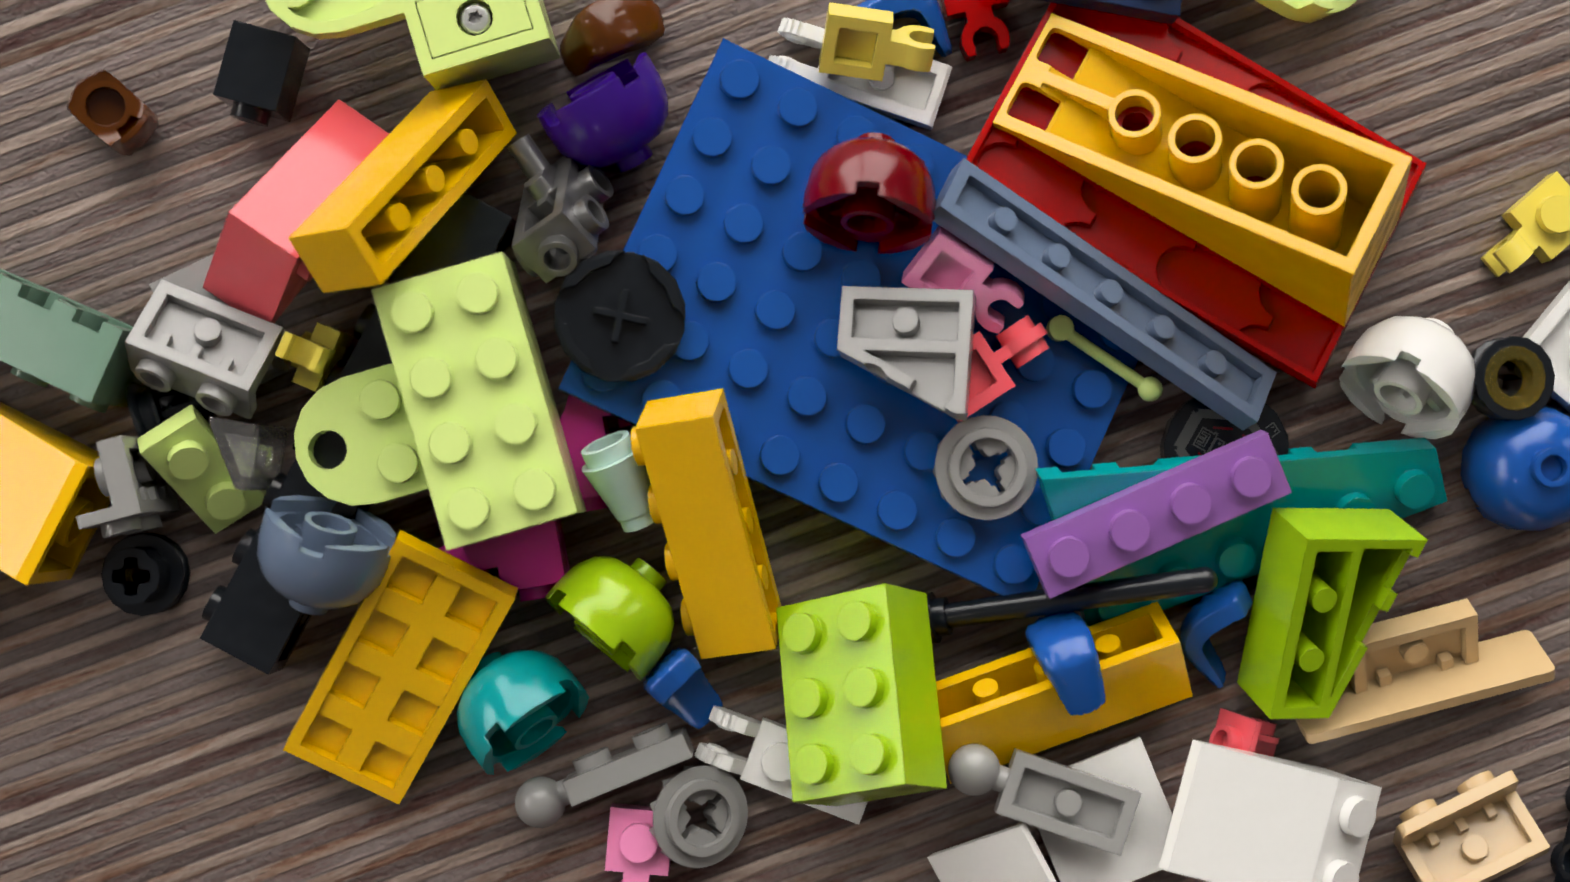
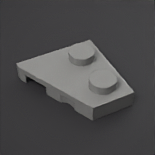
(912, 340)

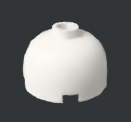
(1413, 374)

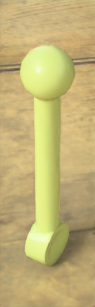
(1062, 328)

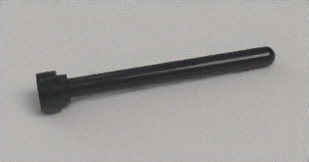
(1156, 586)

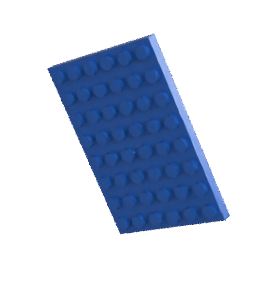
(767, 328)

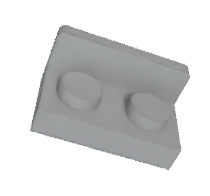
(202, 349)
(134, 488)

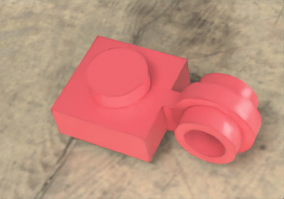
(988, 377)

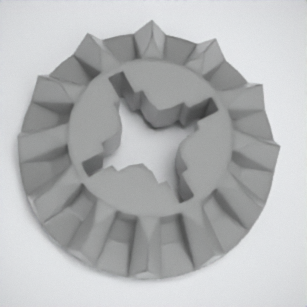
(1014, 475)
(725, 814)

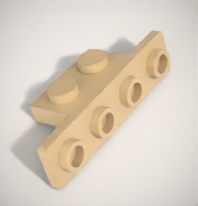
(1429, 665)

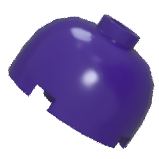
(610, 116)

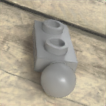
(1049, 795)
(543, 800)

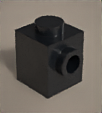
(261, 73)

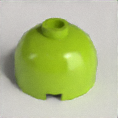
(617, 610)

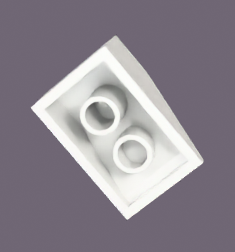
(1267, 819)

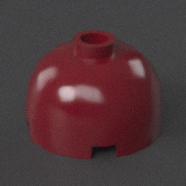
(870, 194)

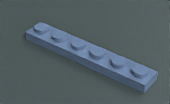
(1103, 294)

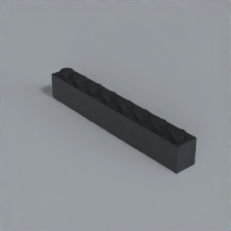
(248, 614)

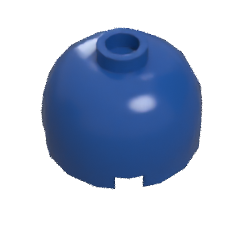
(1520, 470)

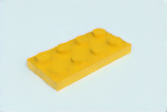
(400, 668)

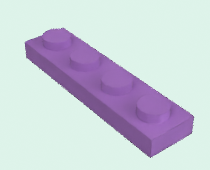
(1156, 513)

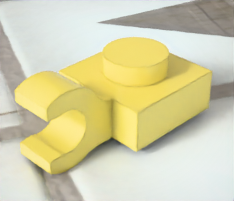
(862, 42)
(1538, 225)
(314, 354)

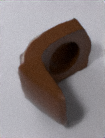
(609, 30)
(112, 112)

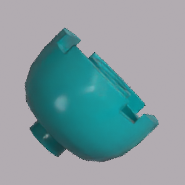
(515, 705)

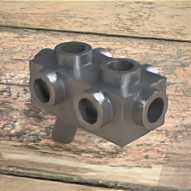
(557, 212)

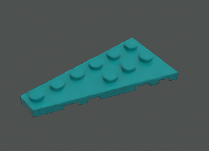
(1367, 475)

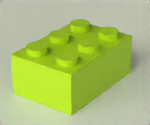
(860, 696)

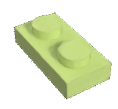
(192, 464)

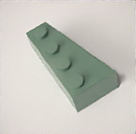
(63, 344)

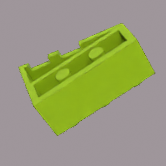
(1315, 602)

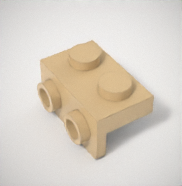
(1471, 835)

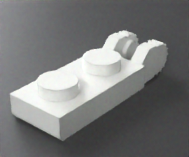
(900, 95)
(767, 760)

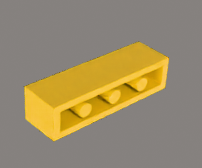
(403, 187)
(708, 523)
(1016, 706)

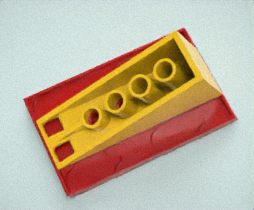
(1201, 177)

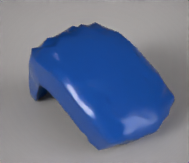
(924, 11)
(1205, 619)
(1068, 660)
(682, 687)

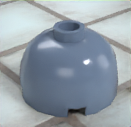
(321, 556)

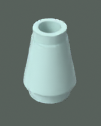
(619, 479)

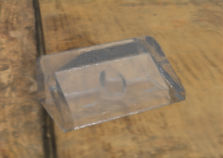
(250, 451)

